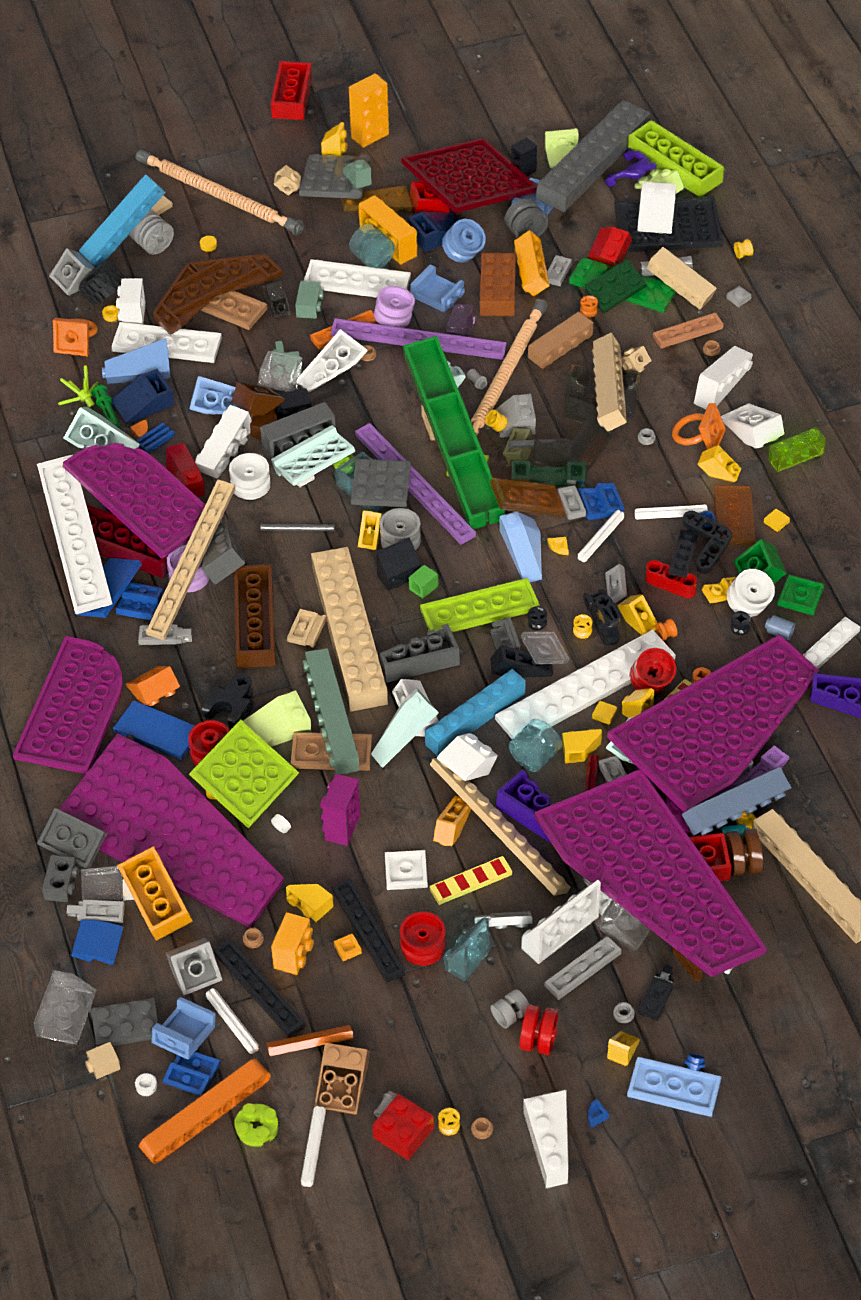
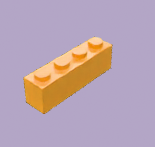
(531, 263)

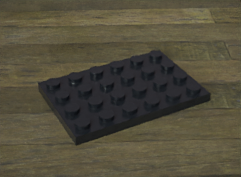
(693, 225)

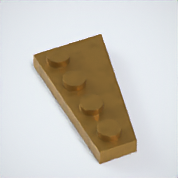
(393, 197)

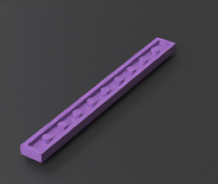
(405, 336)
(418, 486)

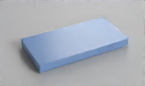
(674, 1086)

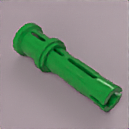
(104, 402)

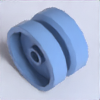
(464, 240)

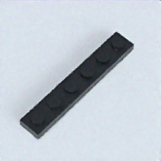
(368, 930)
(259, 988)

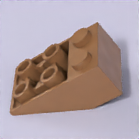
(342, 1078)

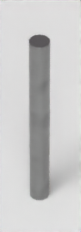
(530, 443)
(298, 527)

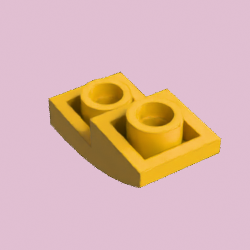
(717, 592)

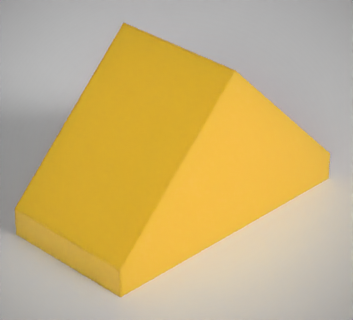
(370, 530)
(622, 1047)

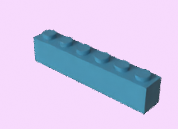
(122, 221)
(475, 711)

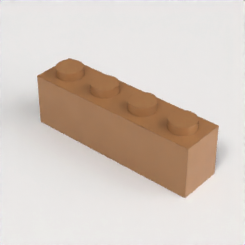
(560, 340)

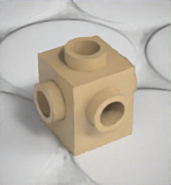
(287, 180)
(635, 359)

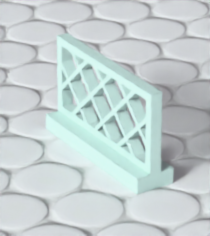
(313, 447)

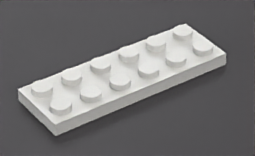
(354, 278)
(181, 345)

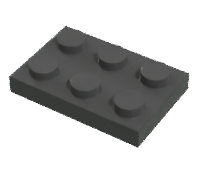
(71, 838)
(124, 1022)

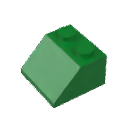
(762, 557)

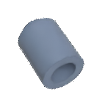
(778, 625)

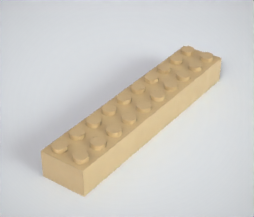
(349, 629)

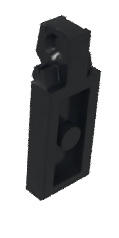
(657, 994)

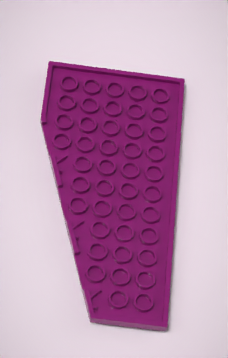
(715, 727)
(150, 803)
(651, 870)

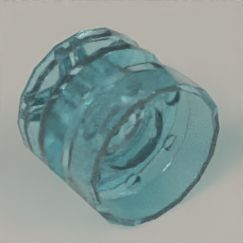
(371, 246)
(535, 745)

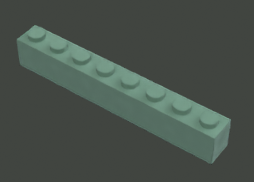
(331, 711)

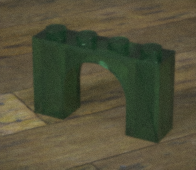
(572, 474)

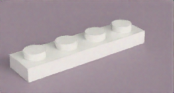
(832, 642)

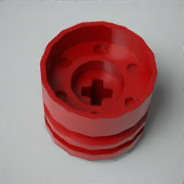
(656, 662)

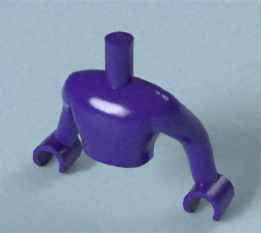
(634, 170)

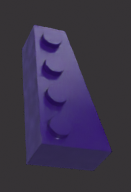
(837, 693)
(521, 799)

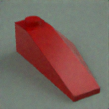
(183, 467)

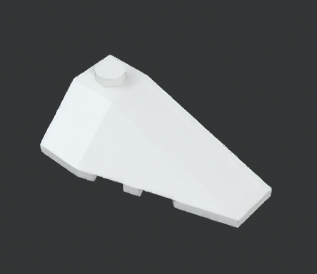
(334, 359)

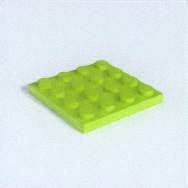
(244, 773)

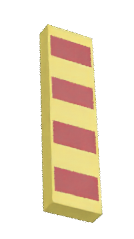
(470, 880)

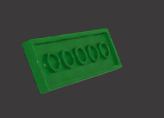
(654, 296)

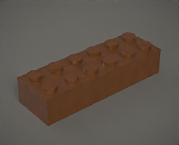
(254, 616)

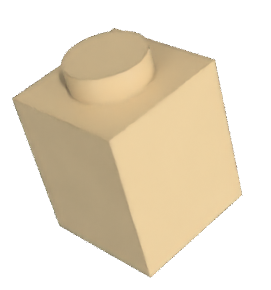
(102, 1060)

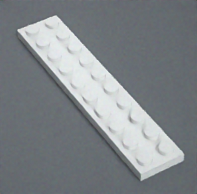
(74, 537)
(580, 687)

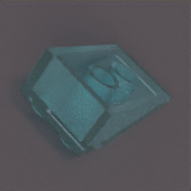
(468, 951)

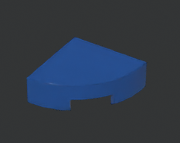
(596, 1113)

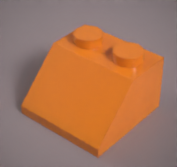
(154, 685)

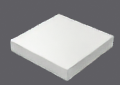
(406, 870)

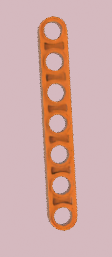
(204, 1111)

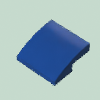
(601, 500)
(139, 601)
(97, 941)
(192, 1074)

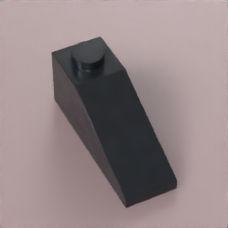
(520, 661)

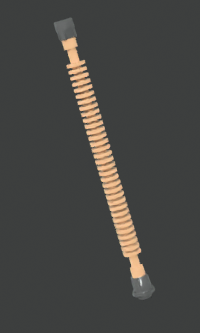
(294, 226)
(508, 365)

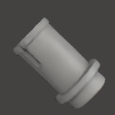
(479, 381)
(388, 1098)

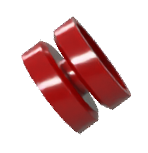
(204, 738)
(422, 938)
(537, 1029)

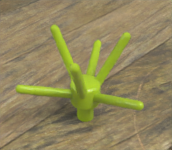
(84, 394)

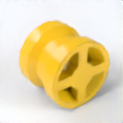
(743, 248)
(496, 420)
(582, 626)
(447, 1116)

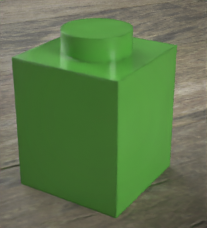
(423, 581)

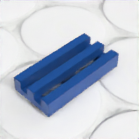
(153, 435)

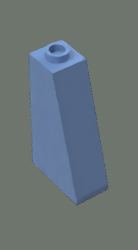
(137, 362)

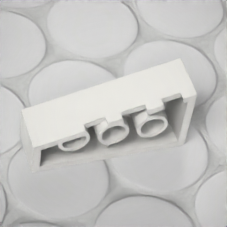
(548, 1130)

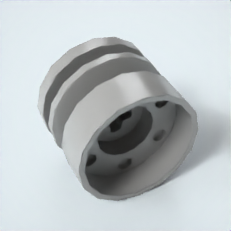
(152, 233)

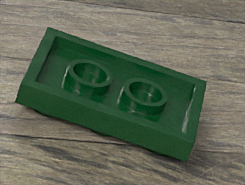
(616, 286)

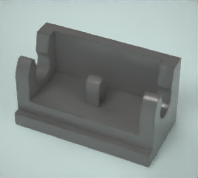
(505, 634)

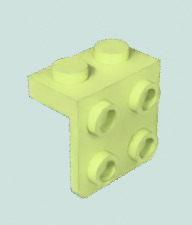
(559, 144)
(662, 176)

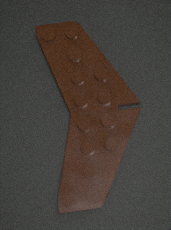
(207, 279)

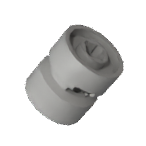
(510, 1009)

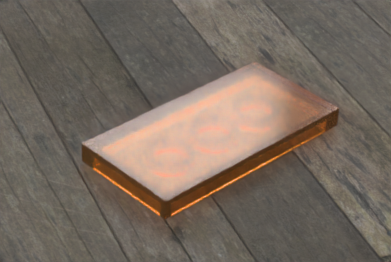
(527, 497)
(735, 512)

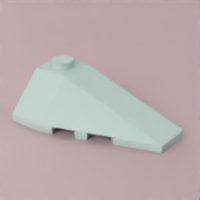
(407, 722)

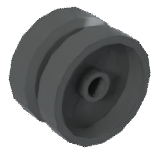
(526, 216)

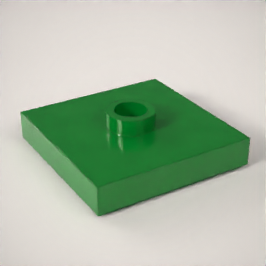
(801, 594)

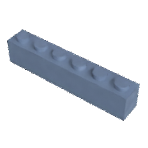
(736, 801)

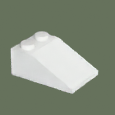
(657, 207)
(754, 425)

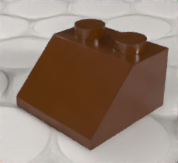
(255, 399)

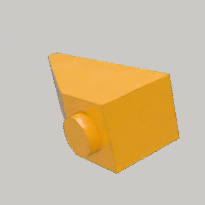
(451, 822)

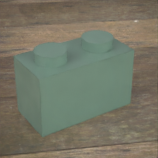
(308, 299)

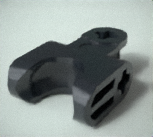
(604, 615)
(231, 699)

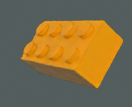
(369, 110)
(377, 213)
(154, 893)

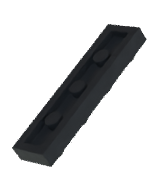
(683, 553)

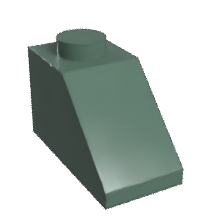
(358, 173)

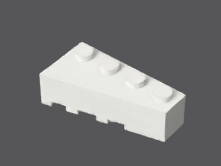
(722, 376)
(224, 441)

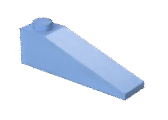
(211, 396)
(523, 543)

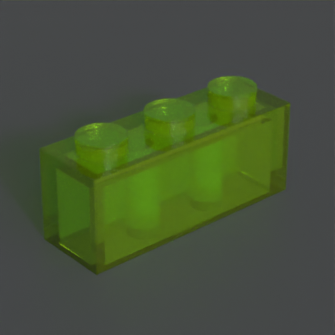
(797, 449)

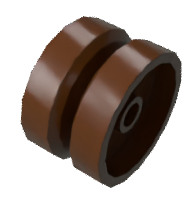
(744, 852)

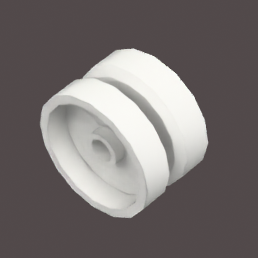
(250, 476)
(750, 592)

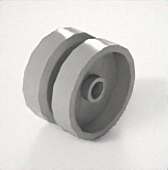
(399, 525)

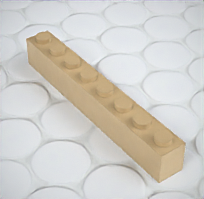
(609, 382)
(811, 872)

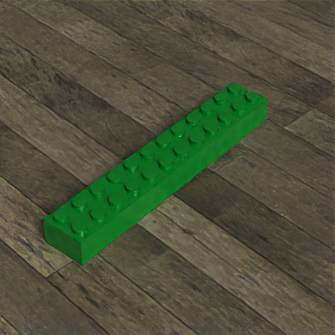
(453, 431)

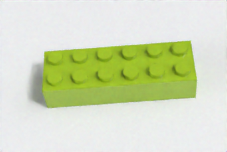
(670, 152)

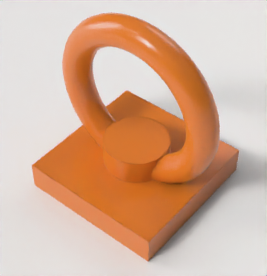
(73, 335)
(710, 428)

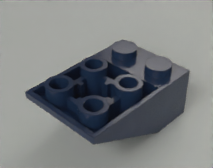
(431, 228)
(144, 397)

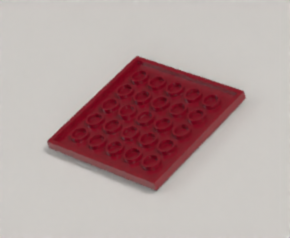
(469, 175)

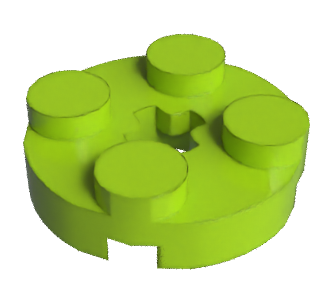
(253, 1113)

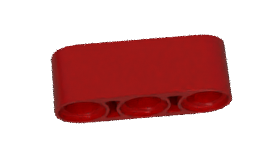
(658, 576)

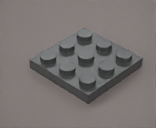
(381, 483)

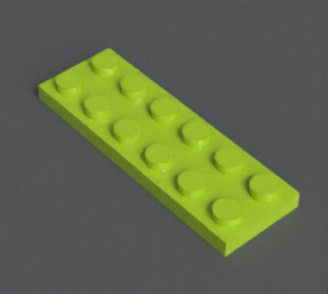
(480, 606)

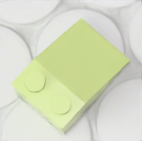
(280, 719)

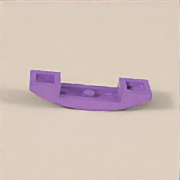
(769, 761)

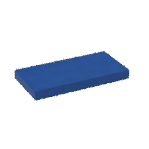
(118, 576)
(155, 729)

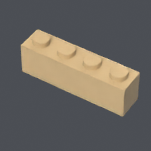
(681, 278)

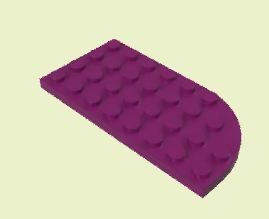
(139, 494)
(72, 708)

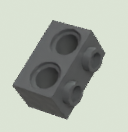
(56, 878)

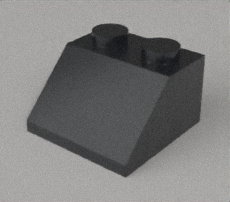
(397, 563)

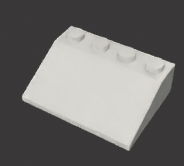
(562, 923)

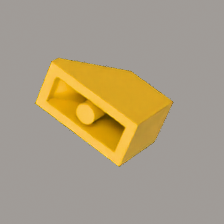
(638, 614)
(637, 702)

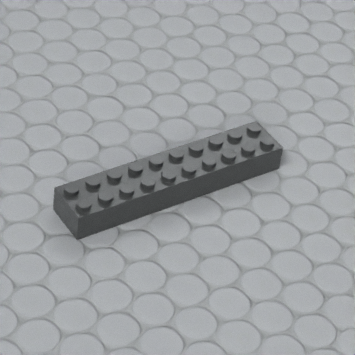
(591, 156)

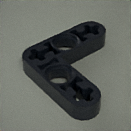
(714, 540)

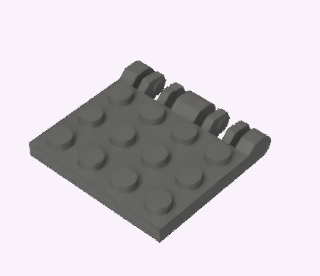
(326, 179)

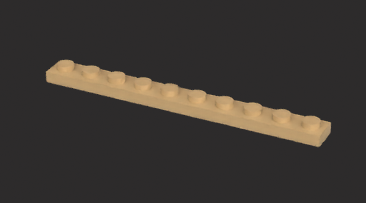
(190, 560)
(503, 829)

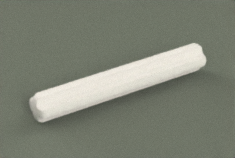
(667, 512)
(600, 536)
(232, 1021)
(313, 1146)

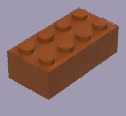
(497, 284)

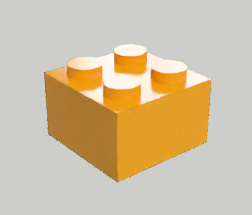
(292, 943)

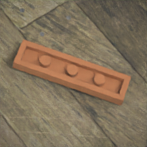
(687, 330)

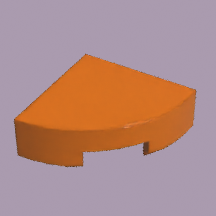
(139, 429)

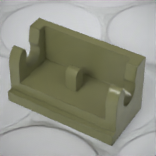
(518, 454)

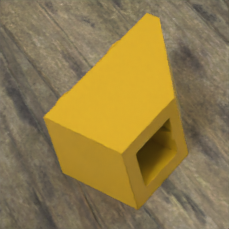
(334, 141)
(719, 464)
(580, 744)
(310, 899)

